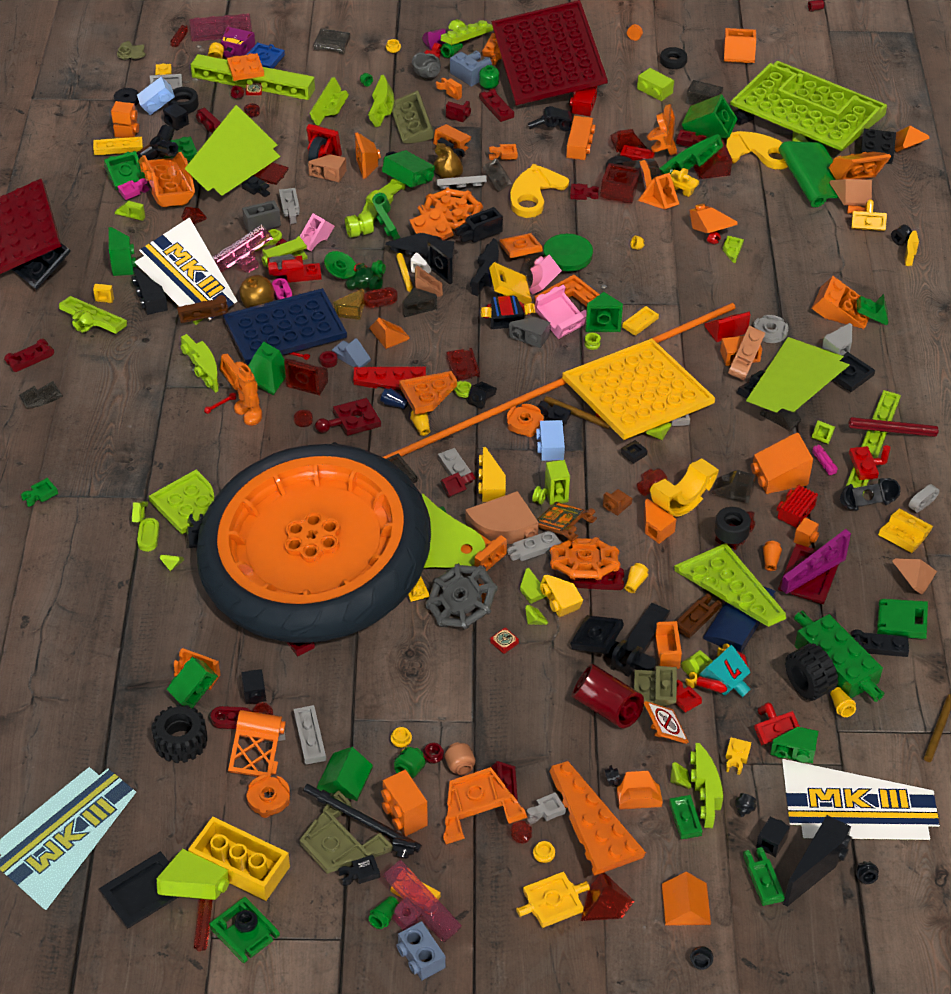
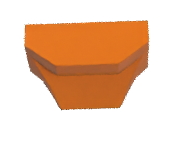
(638, 791)

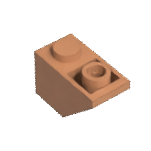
(328, 167)

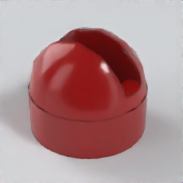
(713, 236)

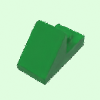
(873, 310)

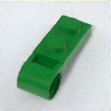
(383, 207)

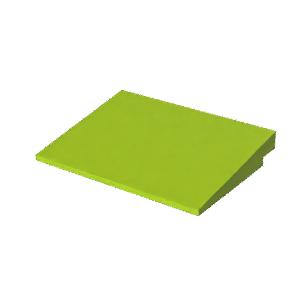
(809, 105)

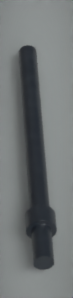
(325, 798)

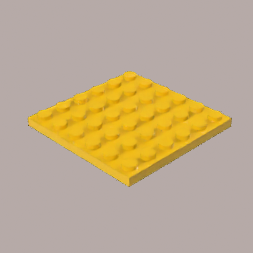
(638, 388)

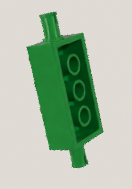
(854, 665)

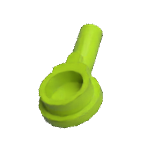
(276, 235)
(463, 389)

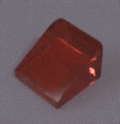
(194, 214)

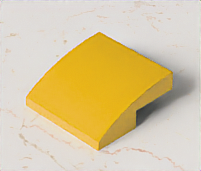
(905, 530)

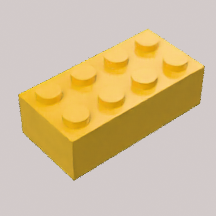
(249, 860)

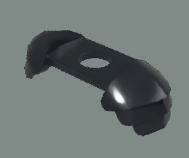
(885, 491)

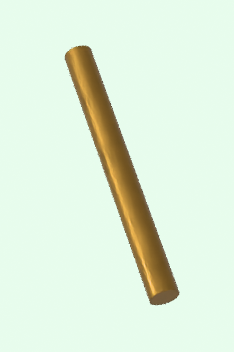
(577, 412)
(938, 730)

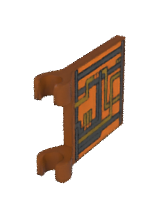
(562, 517)

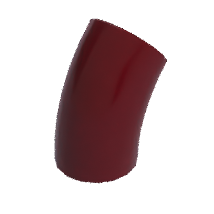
(608, 696)

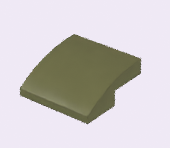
(657, 685)

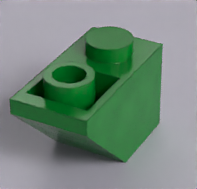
(796, 745)

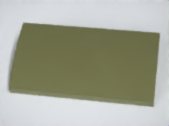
(412, 119)

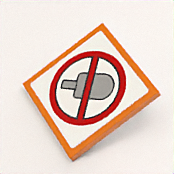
(665, 722)

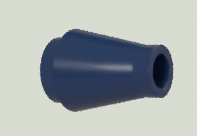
(394, 399)

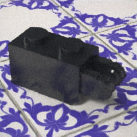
(480, 225)

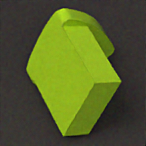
(696, 663)

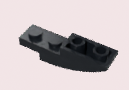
(483, 275)

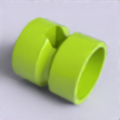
(358, 225)

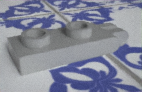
(533, 546)

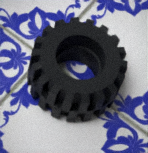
(811, 671)
(179, 747)

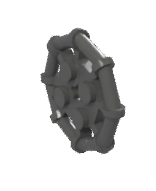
(468, 602)

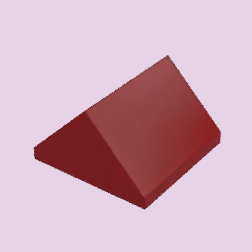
(729, 326)

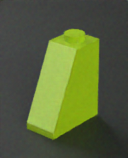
(192, 877)

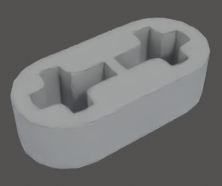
(924, 498)

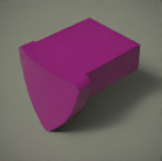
(433, 37)

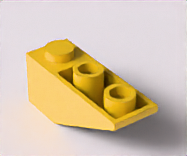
(493, 478)

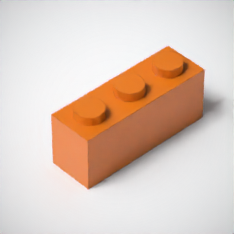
(580, 138)

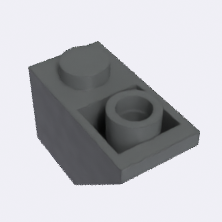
(530, 331)

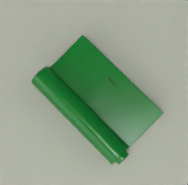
(810, 167)

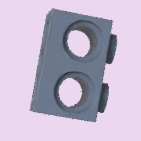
(424, 949)

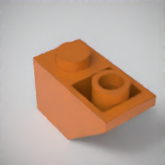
(658, 522)

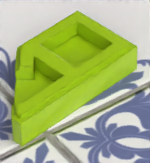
(132, 210)
(733, 247)
(139, 511)
(531, 587)

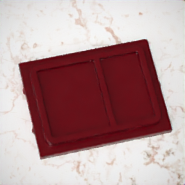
(818, 587)

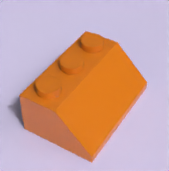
(858, 165)

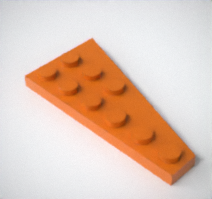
(597, 828)

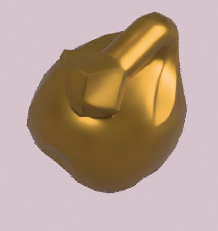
(447, 163)

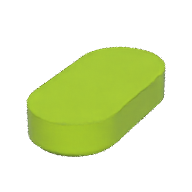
(148, 534)

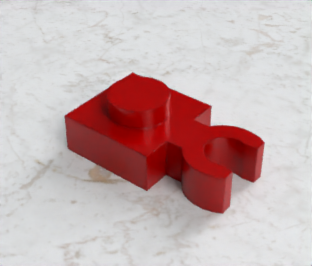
(687, 697)

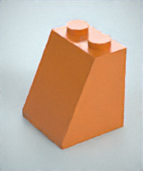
(783, 465)

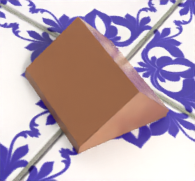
(853, 191)

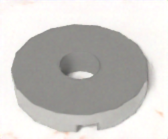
(779, 331)

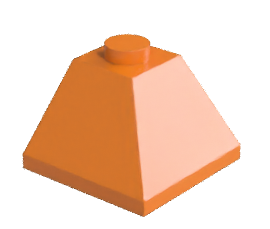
(366, 155)
(709, 219)

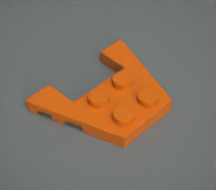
(475, 795)

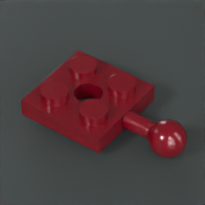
(346, 418)

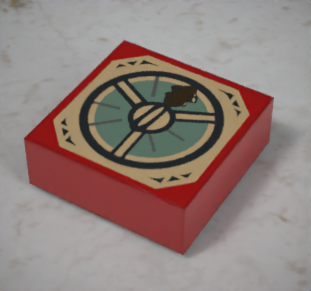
(254, 89)
(504, 640)

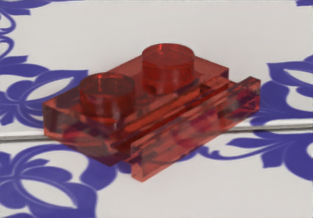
(463, 364)

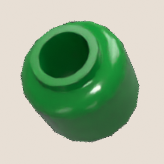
(489, 77)
(411, 760)

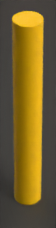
(404, 271)

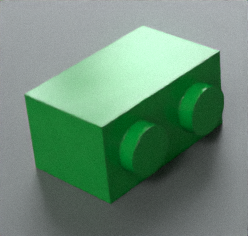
(192, 682)

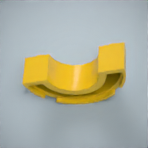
(687, 494)

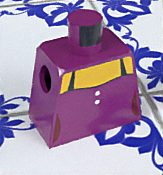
(237, 42)

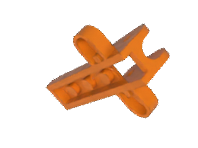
(664, 132)

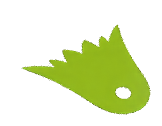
(447, 539)

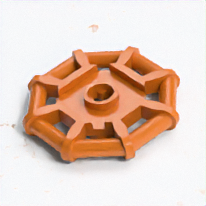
(459, 206)
(584, 558)

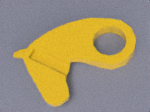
(761, 145)

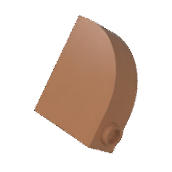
(504, 517)

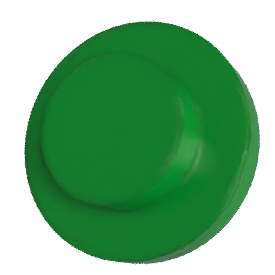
(378, 268)

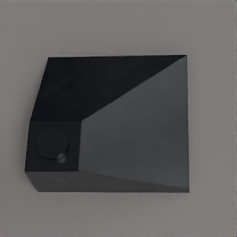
(40, 268)

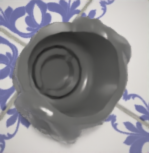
(426, 65)

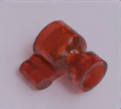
(649, 478)

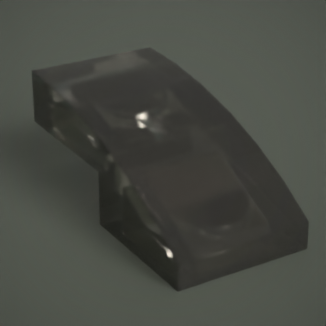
(35, 398)

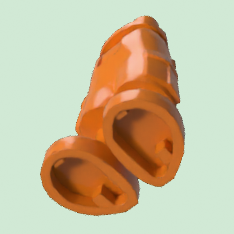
(249, 400)

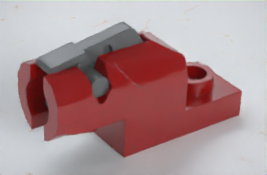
(293, 268)

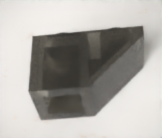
(735, 485)

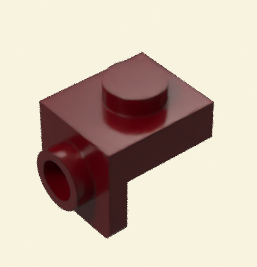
(457, 111)

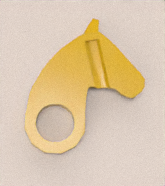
(529, 187)

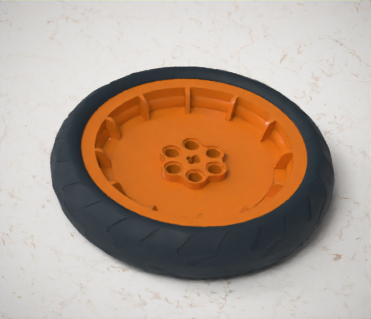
(313, 543)

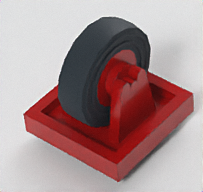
(322, 142)

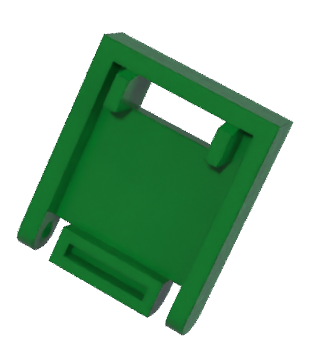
(899, 616)
(244, 942)

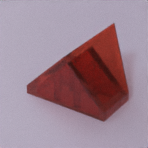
(626, 137)
(606, 900)

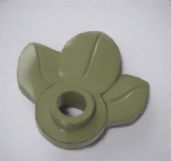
(128, 51)

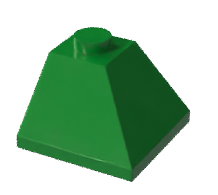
(268, 368)

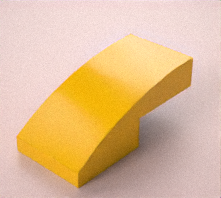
(911, 248)

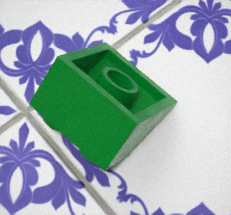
(121, 253)

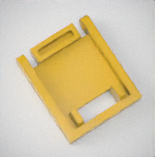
(513, 283)

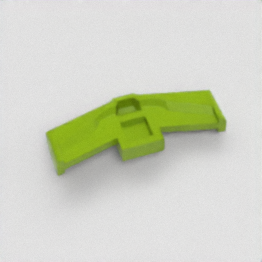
(389, 190)

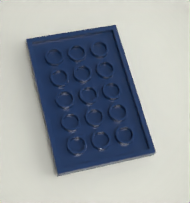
(285, 324)

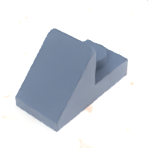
(352, 353)

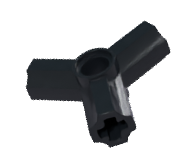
(160, 145)

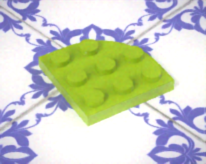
(184, 497)

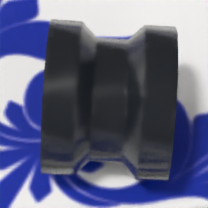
(901, 234)

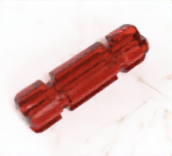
(179, 35)

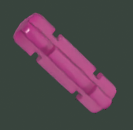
(824, 459)

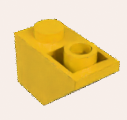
(562, 595)

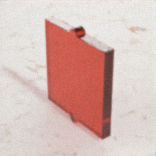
(272, 173)

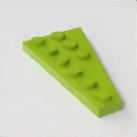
(729, 579)

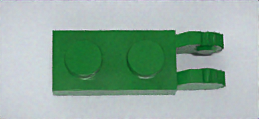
(764, 878)

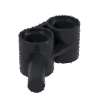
(553, 117)

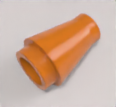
(771, 554)

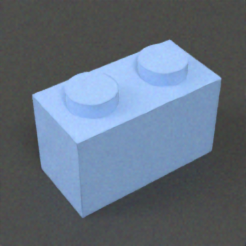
(155, 95)
(551, 440)

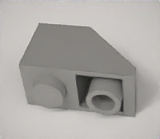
(839, 340)

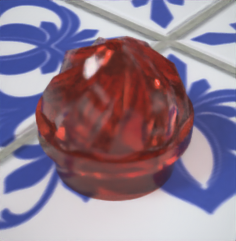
(521, 832)

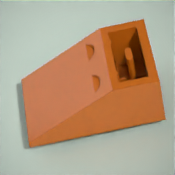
(839, 304)

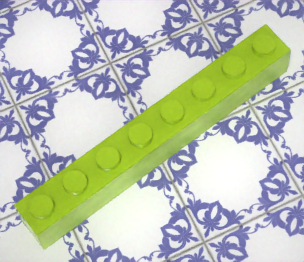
(273, 81)

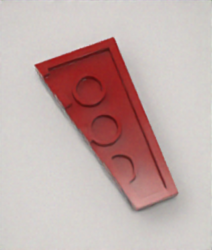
(385, 376)

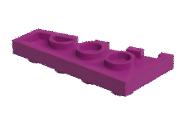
(819, 562)

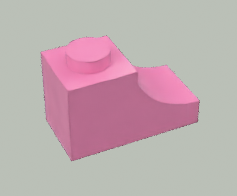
(316, 231)
(543, 273)

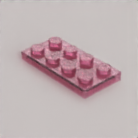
(215, 27)

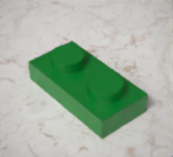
(685, 817)

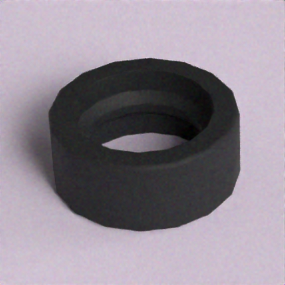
(185, 93)

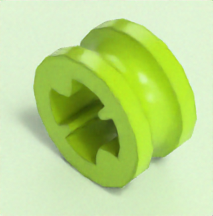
(592, 337)
(539, 495)

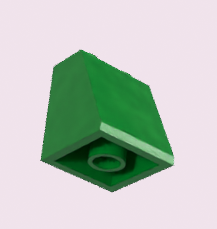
(710, 118)

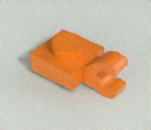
(452, 87)
(506, 151)

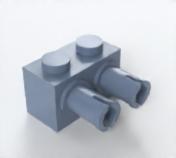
(467, 68)

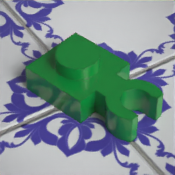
(40, 491)

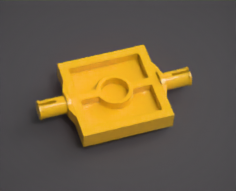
(553, 899)

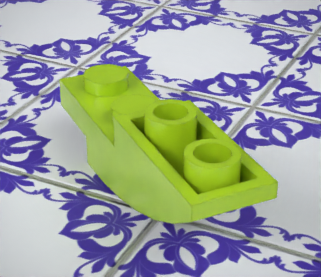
(383, 102)
(204, 361)
(707, 782)

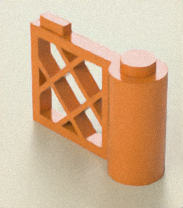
(260, 727)

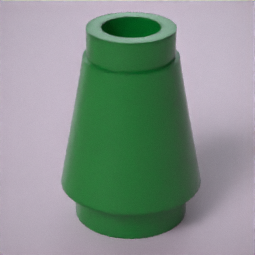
(450, 50)
(383, 913)

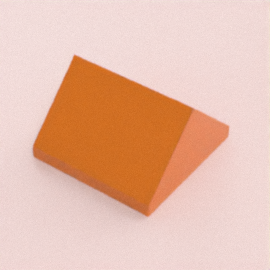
(686, 901)

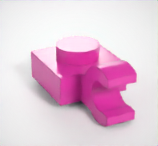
(131, 189)

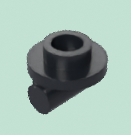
(403, 847)

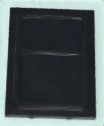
(135, 891)

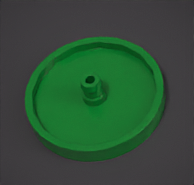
(569, 251)

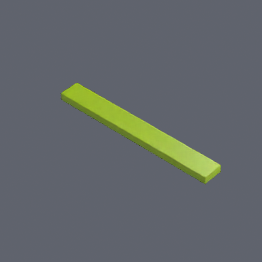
(874, 439)

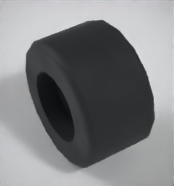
(732, 516)

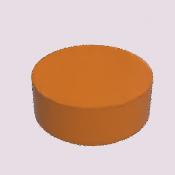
(634, 32)

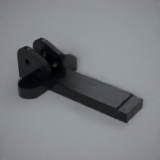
(638, 643)

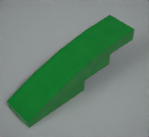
(696, 154)

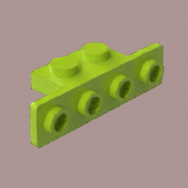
(329, 101)

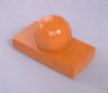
(230, 369)

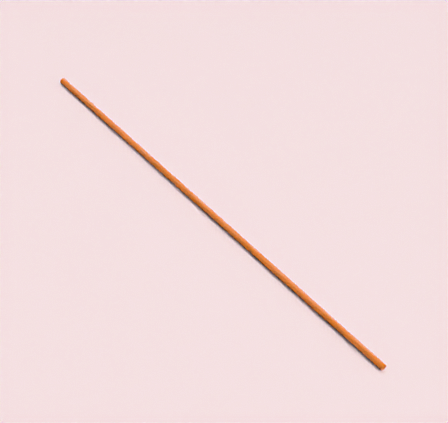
(544, 389)

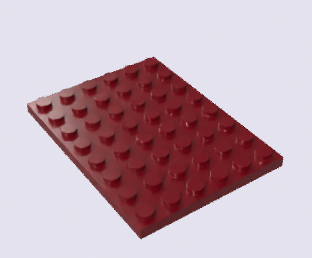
(548, 52)

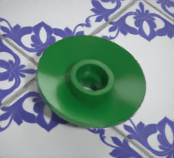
(340, 264)

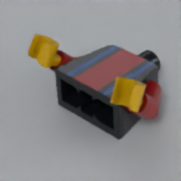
(505, 310)

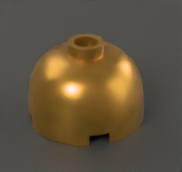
(256, 291)

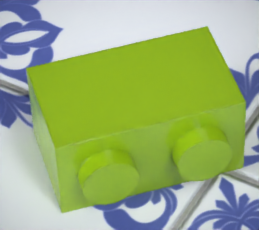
(655, 84)
(557, 482)

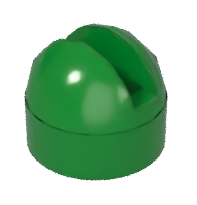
(369, 79)

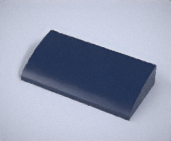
(733, 626)

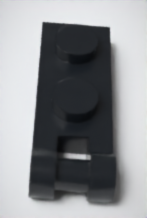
(882, 643)

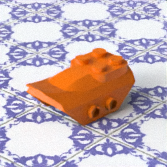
(168, 180)

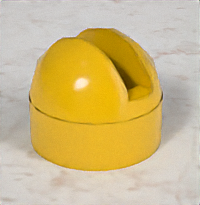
(637, 242)

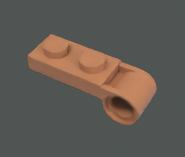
(746, 353)

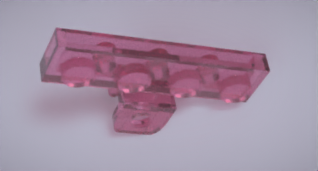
(243, 250)
(419, 903)

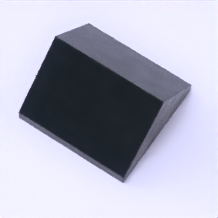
(441, 258)

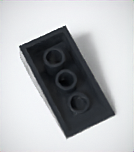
(820, 858)

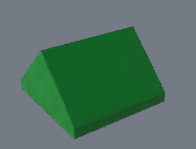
(604, 314)
(346, 773)

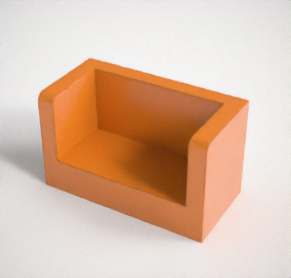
(668, 644)

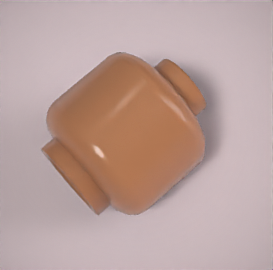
(460, 758)

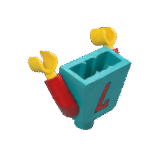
(723, 673)

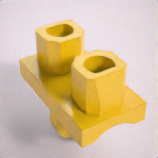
(684, 181)

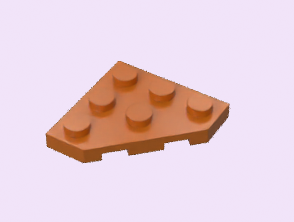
(428, 391)

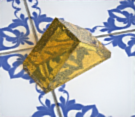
(350, 305)

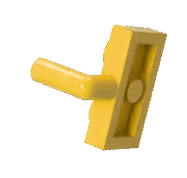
(869, 220)

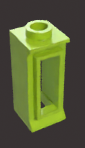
(292, 247)

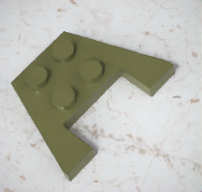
(333, 845)

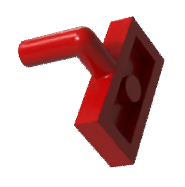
(864, 462)
(775, 725)

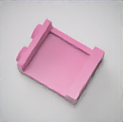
(560, 311)

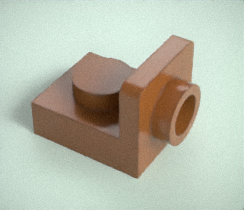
(616, 502)

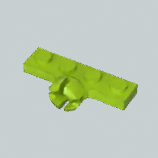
(464, 32)
(87, 316)

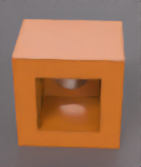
(806, 532)

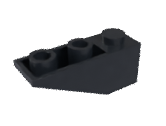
(413, 244)
(151, 293)

